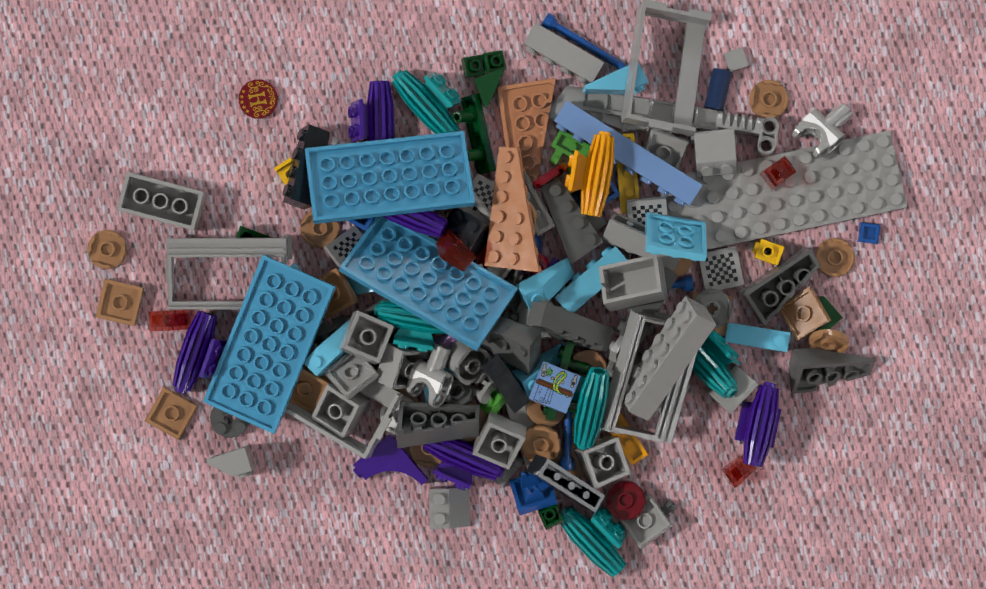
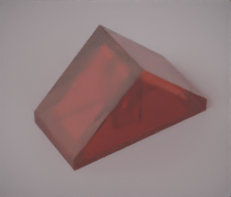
(778, 172)
(454, 251)
(169, 320)
(737, 471)

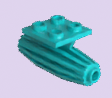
(428, 100)
(412, 329)
(712, 362)
(592, 399)
(596, 538)

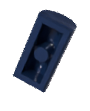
(718, 89)

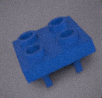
(531, 493)

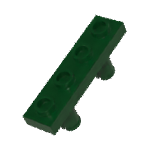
(474, 117)
(568, 364)

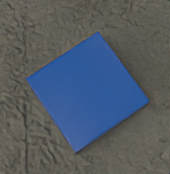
(868, 233)

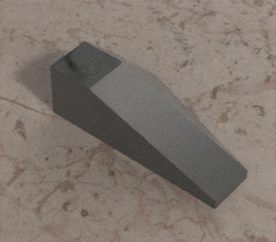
(817, 366)

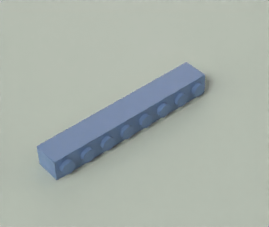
(630, 155)

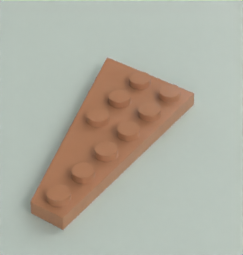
(525, 119)
(511, 221)

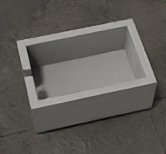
(633, 282)

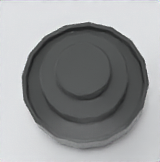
(459, 393)

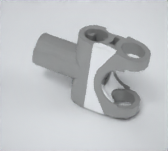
(824, 128)
(432, 375)

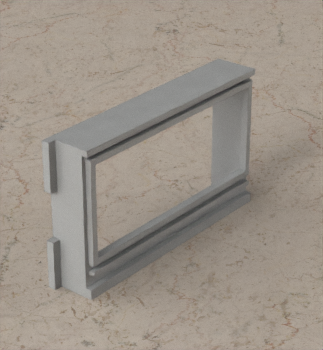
(689, 69)
(220, 248)
(376, 391)
(673, 400)

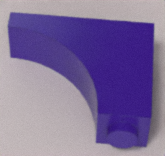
(388, 458)

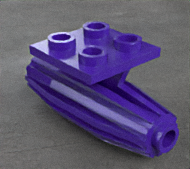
(376, 117)
(425, 222)
(198, 353)
(759, 424)
(460, 463)

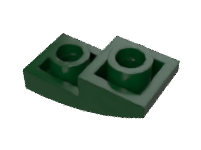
(483, 63)
(550, 516)

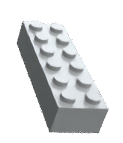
(667, 357)

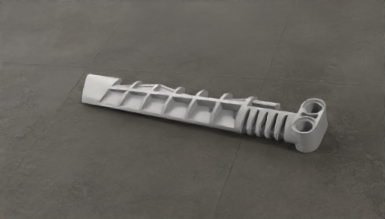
(609, 108)

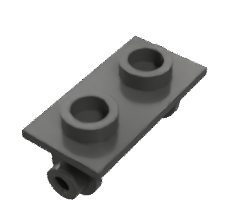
(515, 277)
(326, 331)

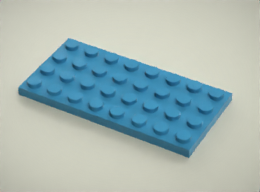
(389, 177)
(412, 275)
(269, 344)

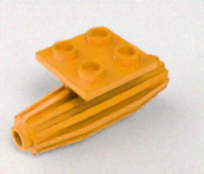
(592, 174)

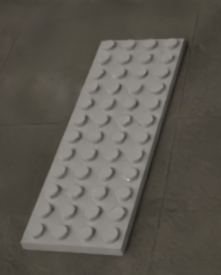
(844, 185)

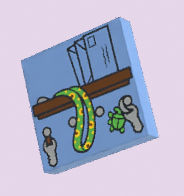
(554, 387)

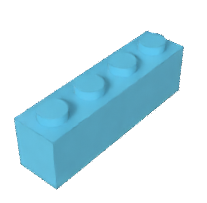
(587, 284)

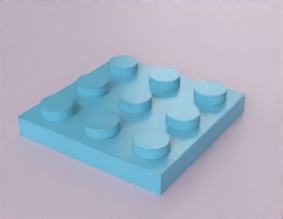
(675, 237)

